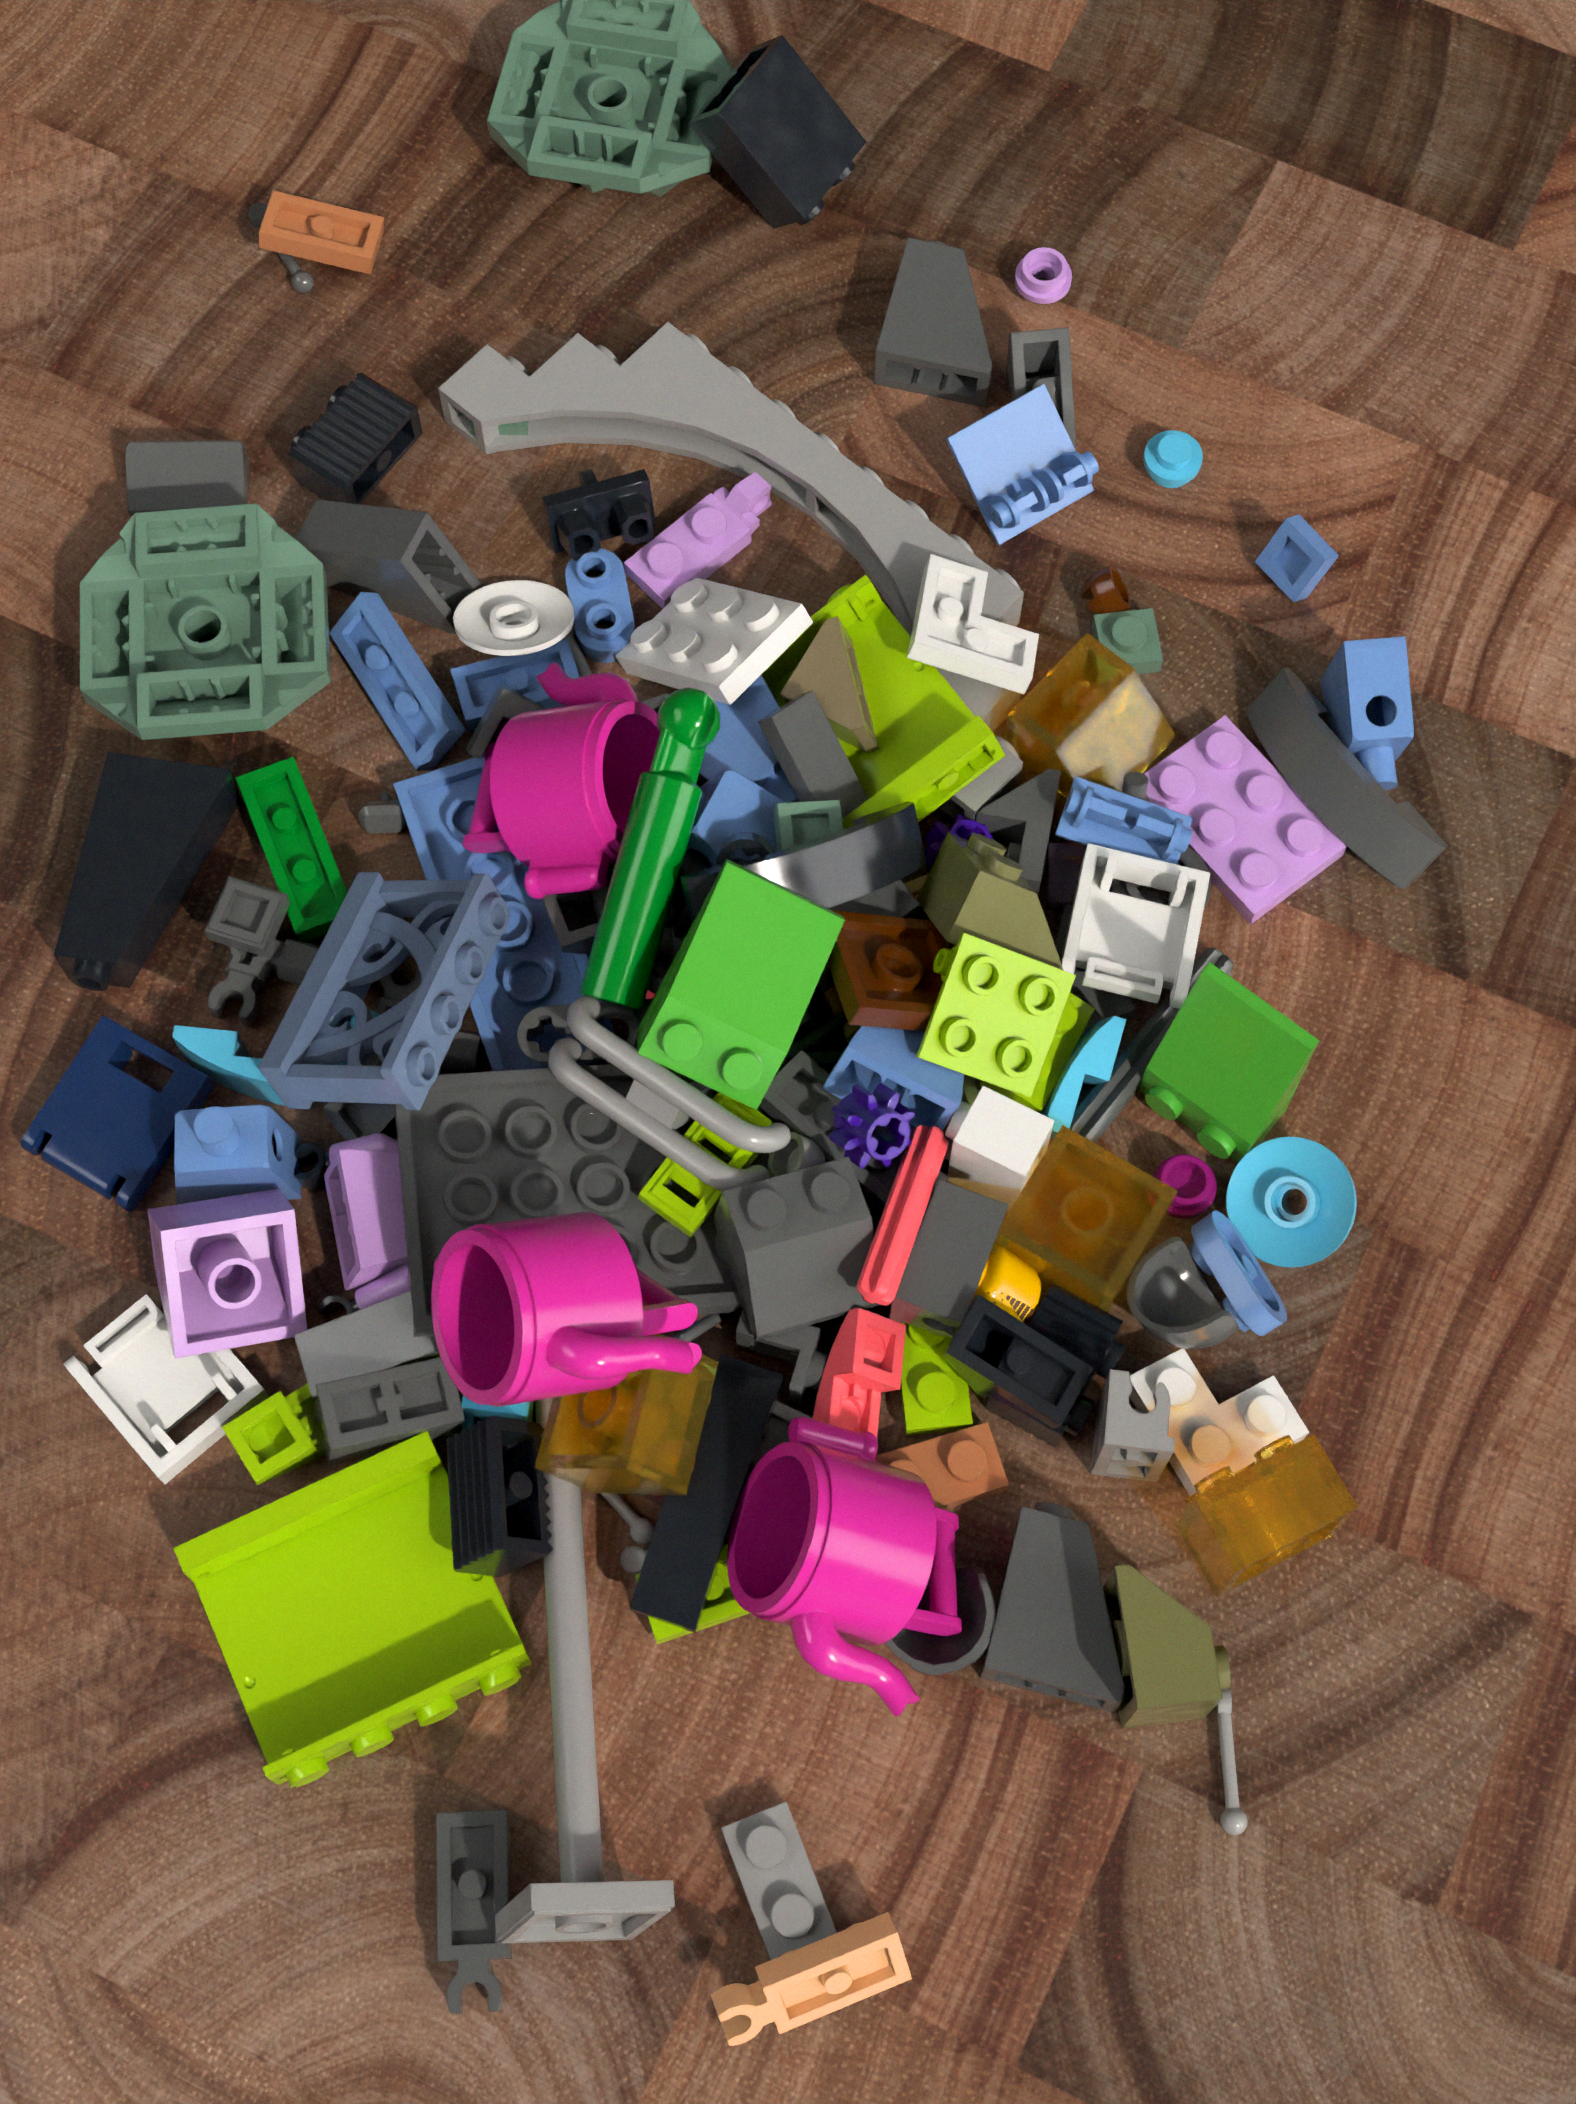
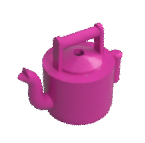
(565, 782)
(551, 1311)
(843, 1554)

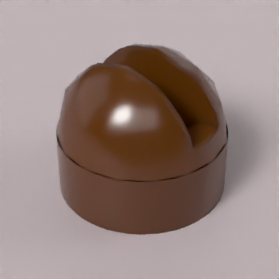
(1106, 591)

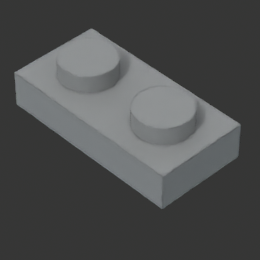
(778, 1880)

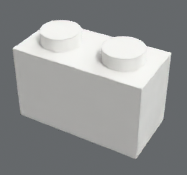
(995, 1145)

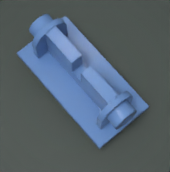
(1123, 823)

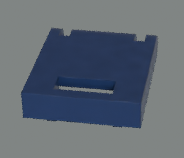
(109, 1123)

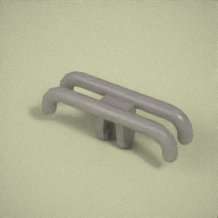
(658, 1102)

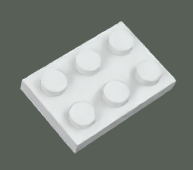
(713, 639)

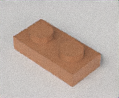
(321, 232)
(954, 1465)

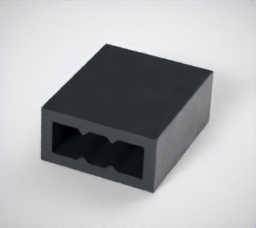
(778, 133)

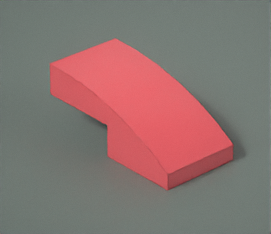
(858, 1369)

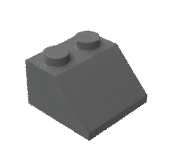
(796, 1246)

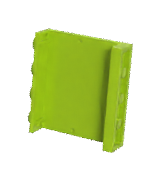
(921, 725)
(351, 1612)

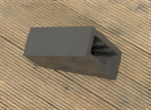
(934, 328)
(389, 554)
(1054, 1615)

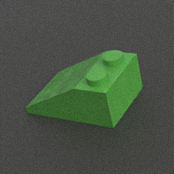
(739, 985)
(1227, 1065)

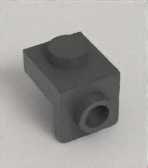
(793, 1347)

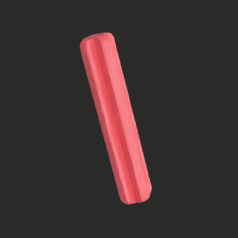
(902, 1215)

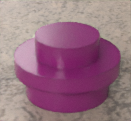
(1192, 1180)

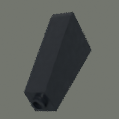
(137, 863)

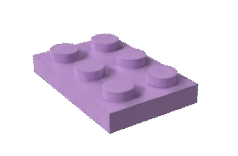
(1245, 819)

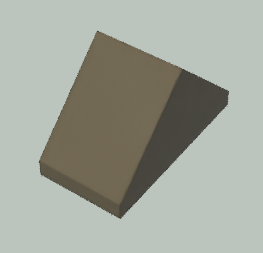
(836, 680)

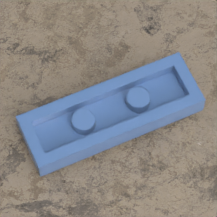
(397, 681)

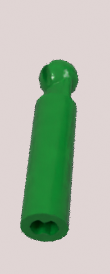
(651, 853)

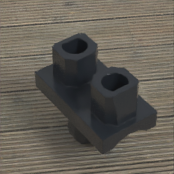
(600, 512)

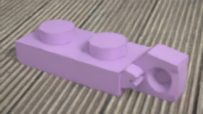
(700, 539)

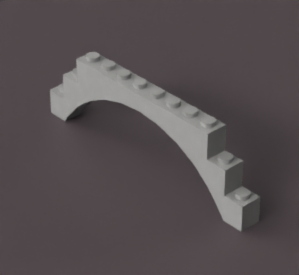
(694, 406)

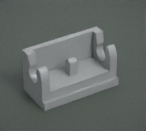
(1124, 1438)

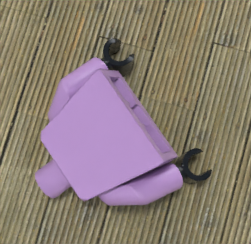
(365, 1216)

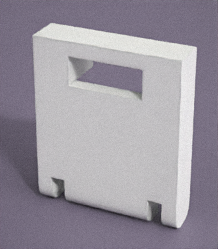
(1129, 941)
(152, 1391)

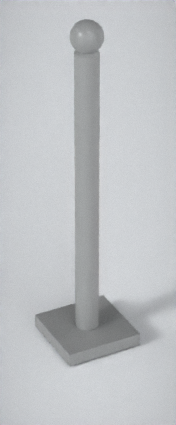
(582, 1903)

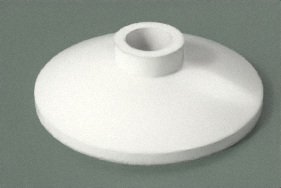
(513, 618)

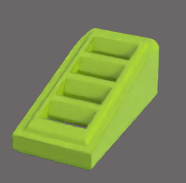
(673, 1207)

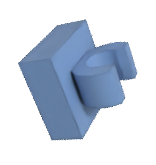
(1296, 558)

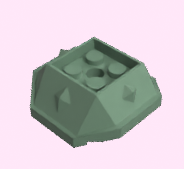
(608, 94)
(192, 578)

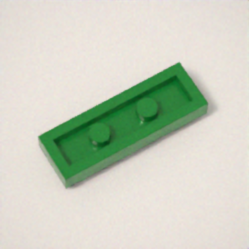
(294, 846)

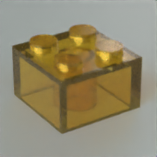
(1085, 1219)
(630, 1435)
(1264, 1513)

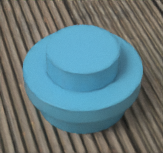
(1172, 458)

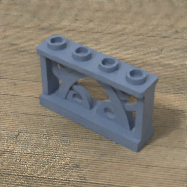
(364, 946)

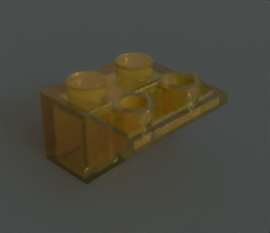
(1089, 720)

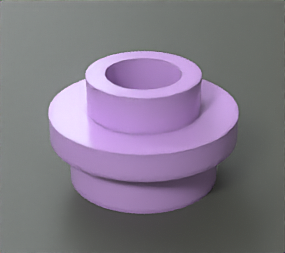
(1046, 264)

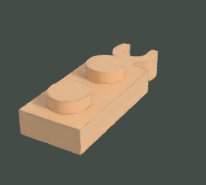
(814, 1980)

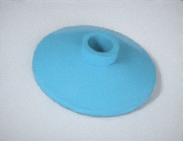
(1259, 1201)

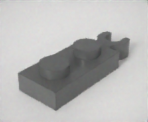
(470, 1892)

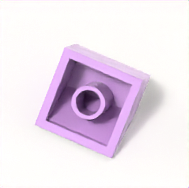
(228, 1271)

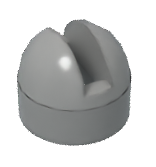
(797, 1155)

